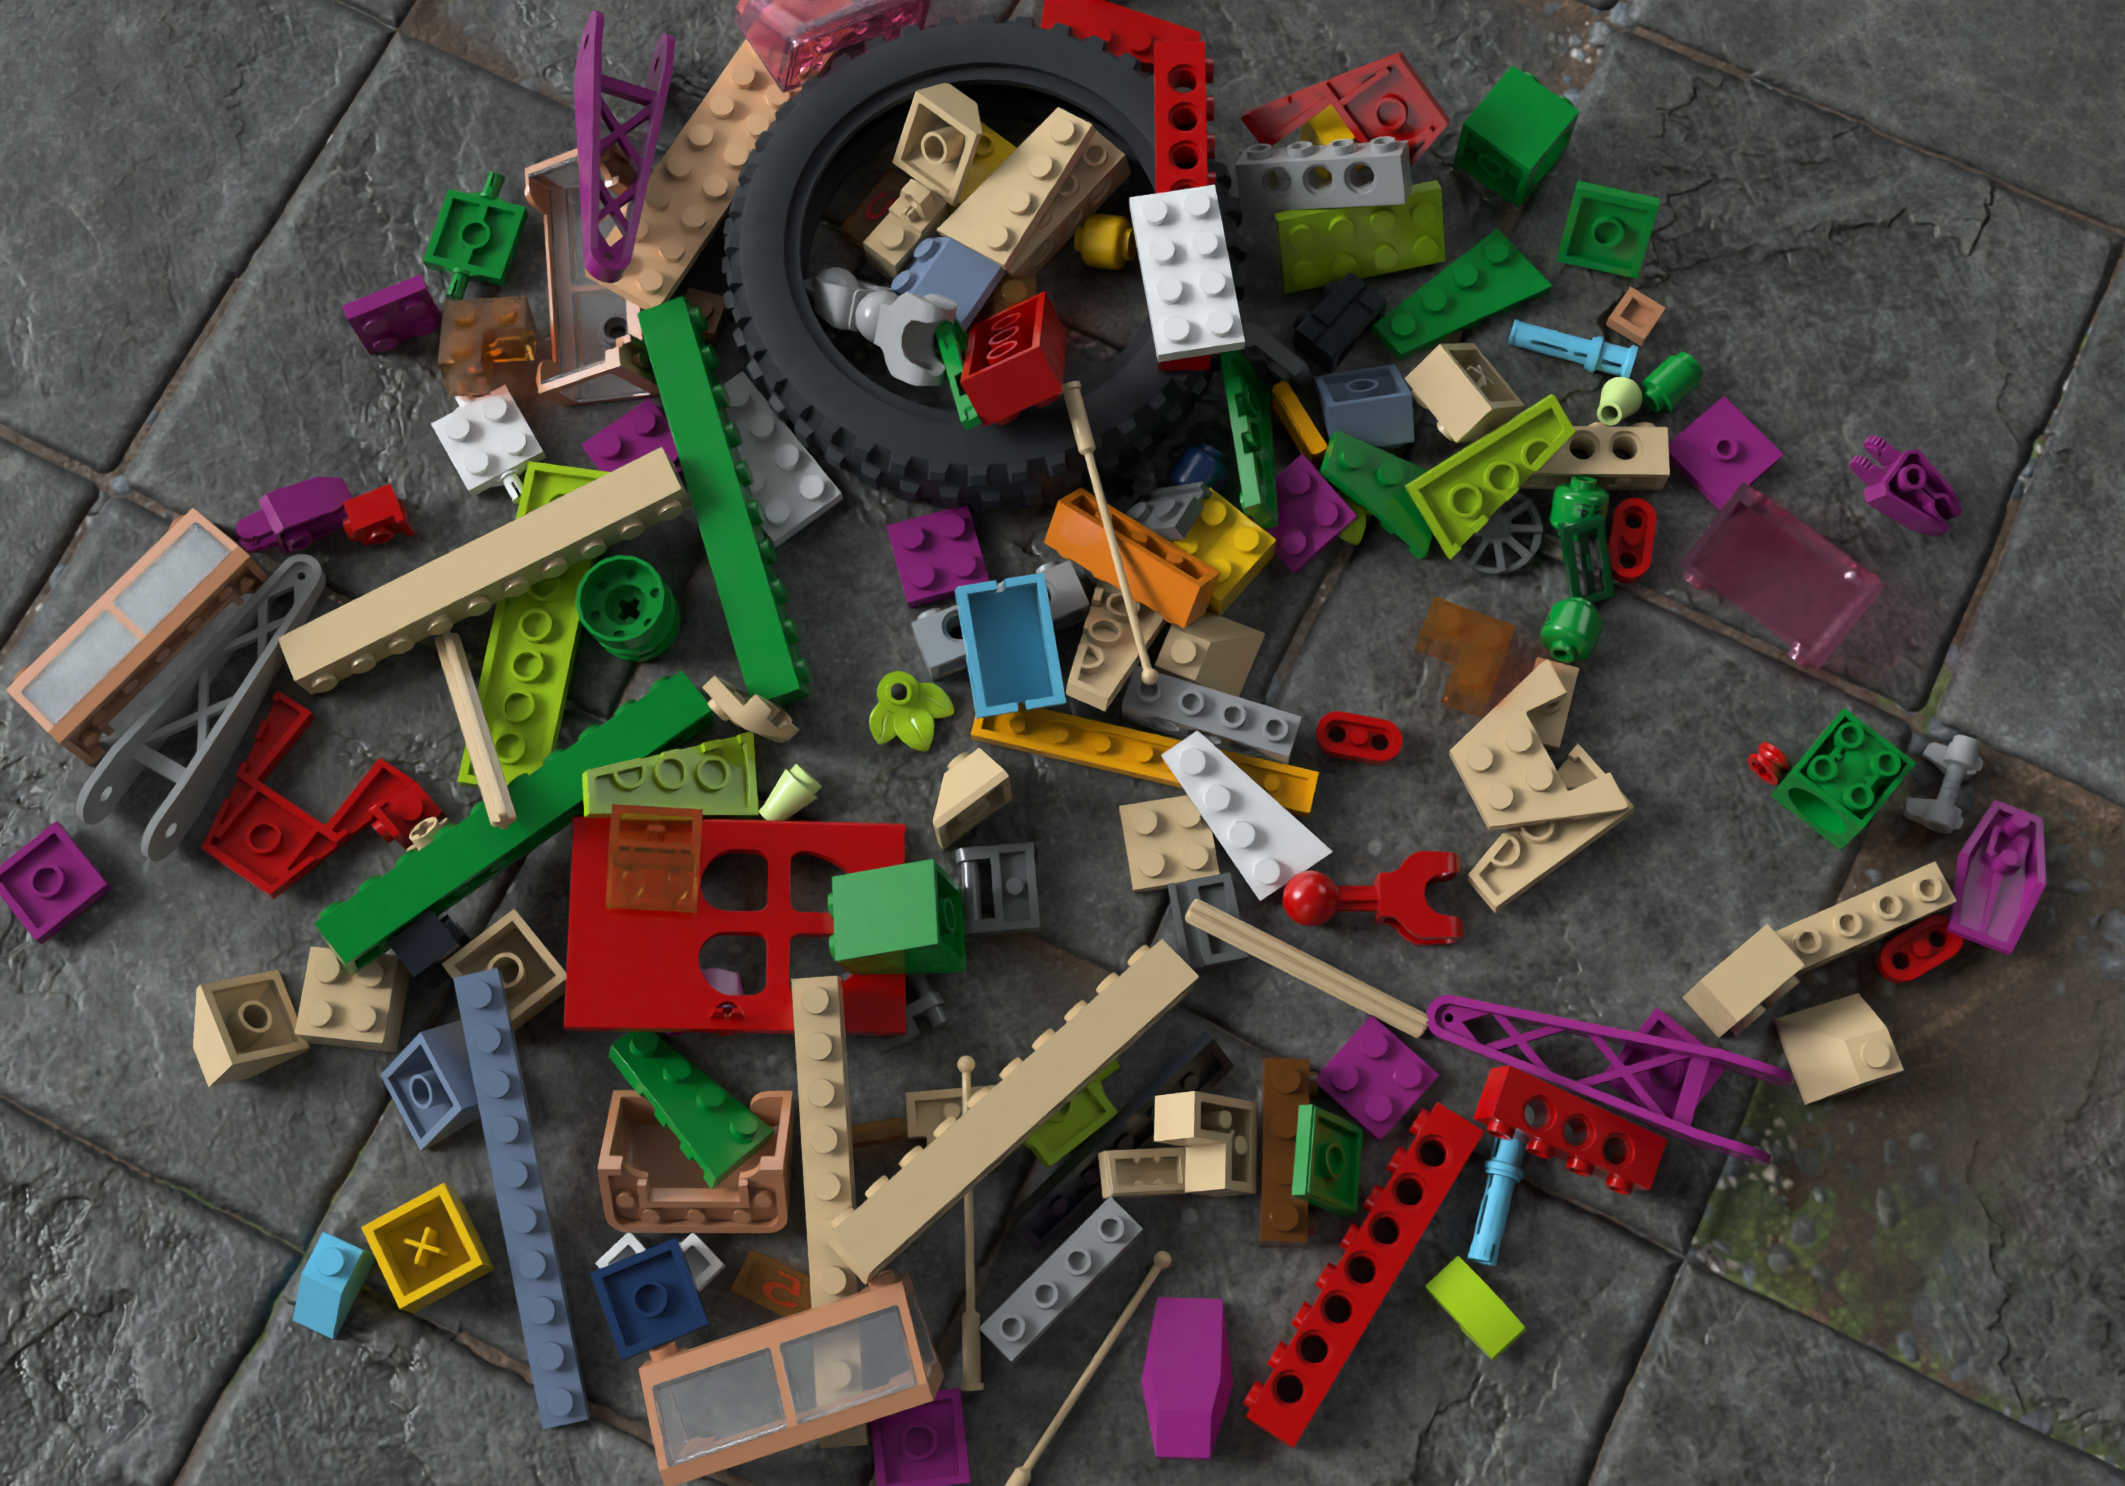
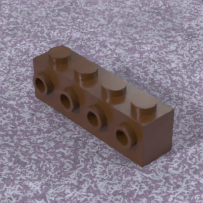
(1282, 1217)

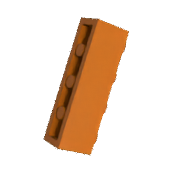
(1155, 568)

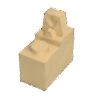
(909, 222)

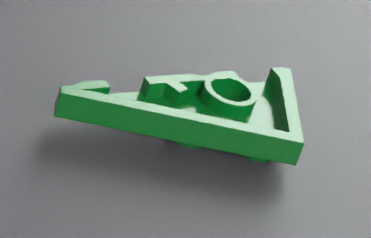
(953, 345)

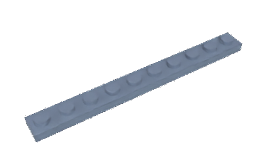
(521, 1199)

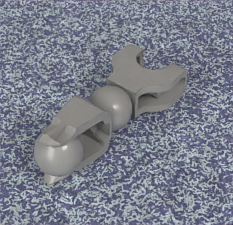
(896, 324)

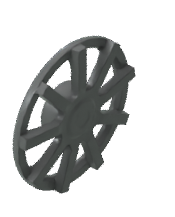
(1498, 533)

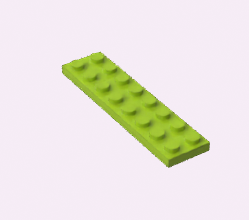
(532, 647)

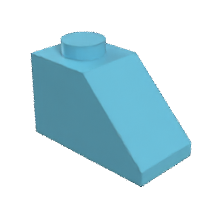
(331, 1284)

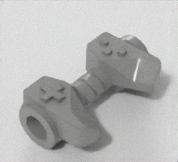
(1959, 764)

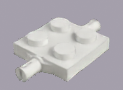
(489, 442)

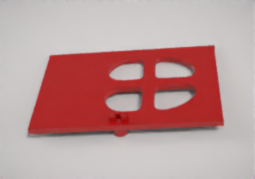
(643, 965)

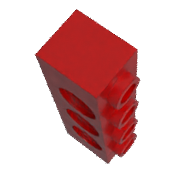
(1634, 1148)

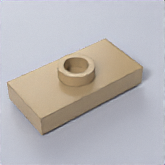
(1551, 720)
(1142, 1172)

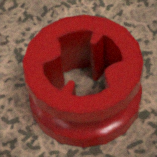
(1769, 763)

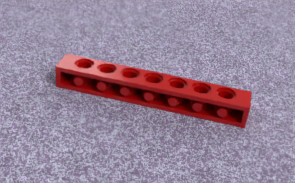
(1178, 66)
(1456, 1142)

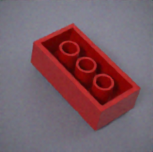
(1015, 360)

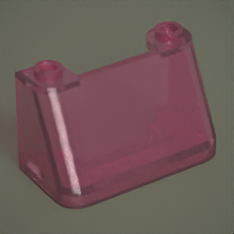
(799, 32)
(1782, 574)

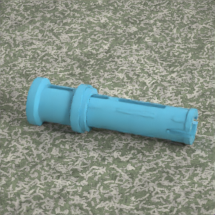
(1593, 353)
(1502, 1173)

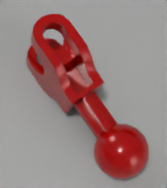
(1394, 898)

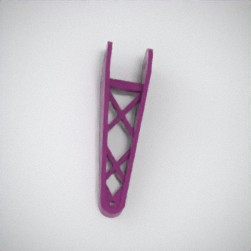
(601, 260)
(1672, 1050)

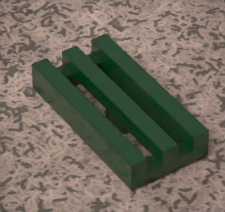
(1580, 528)

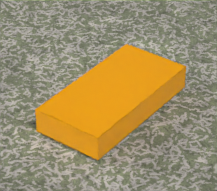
(1298, 423)

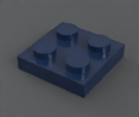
(650, 1299)

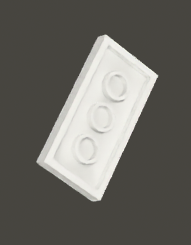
(1186, 273)
(785, 475)

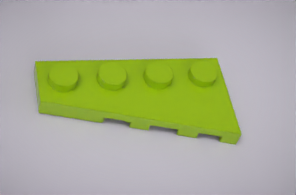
(1477, 480)
(707, 777)

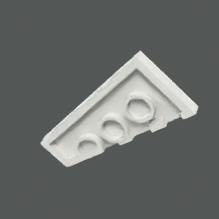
(1250, 824)

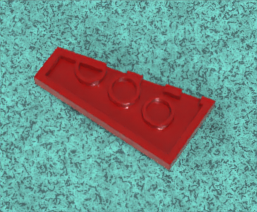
(1121, 27)

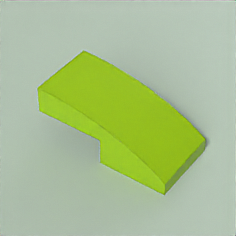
(1475, 1308)

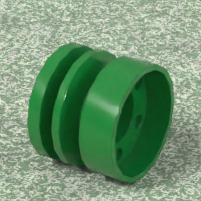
(613, 592)

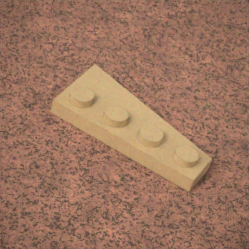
(1017, 194)
(1109, 647)
(1534, 851)

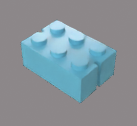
(1010, 645)

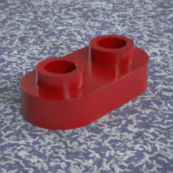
(1629, 542)
(1358, 735)
(1917, 950)

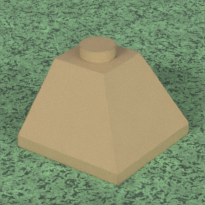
(940, 140)
(1210, 653)
(968, 795)
(244, 1027)
(1837, 1048)

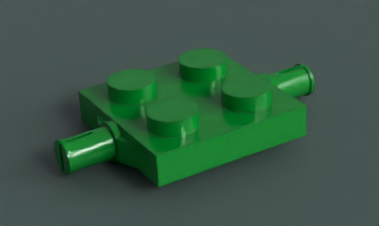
(476, 237)

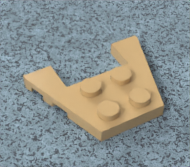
(1511, 770)

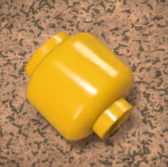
(1106, 241)

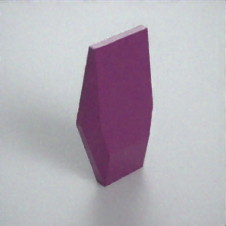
(1999, 878)
(1187, 1377)

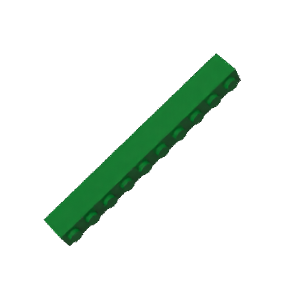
(724, 503)
(475, 851)

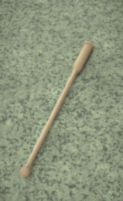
(1086, 446)
(970, 1318)
(1022, 1475)

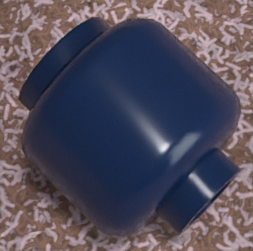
(1201, 465)

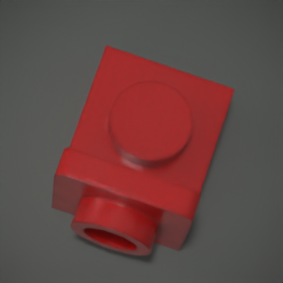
(403, 814)

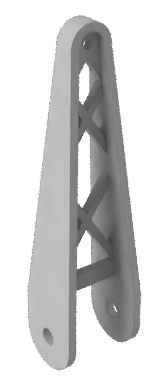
(167, 713)

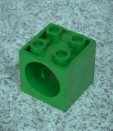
(1516, 136)
(1843, 779)

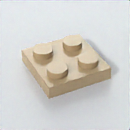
(1166, 843)

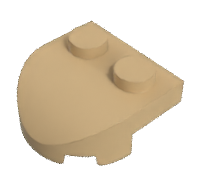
(753, 714)

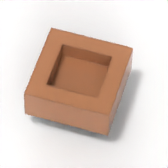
(713, 309)
(1635, 316)

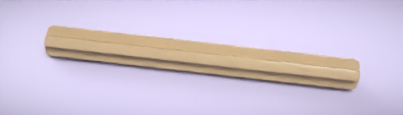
(475, 730)
(1307, 968)

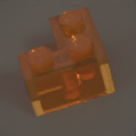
(480, 334)
(1472, 644)

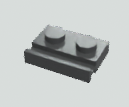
(1171, 509)
(1197, 946)

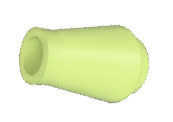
(1618, 400)
(790, 795)

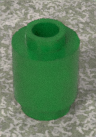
(1671, 382)

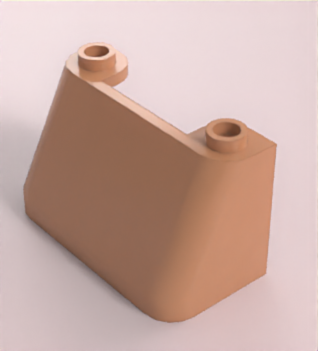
(656, 1188)

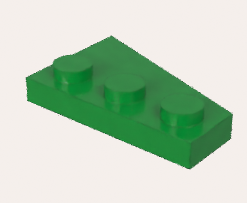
(1378, 483)

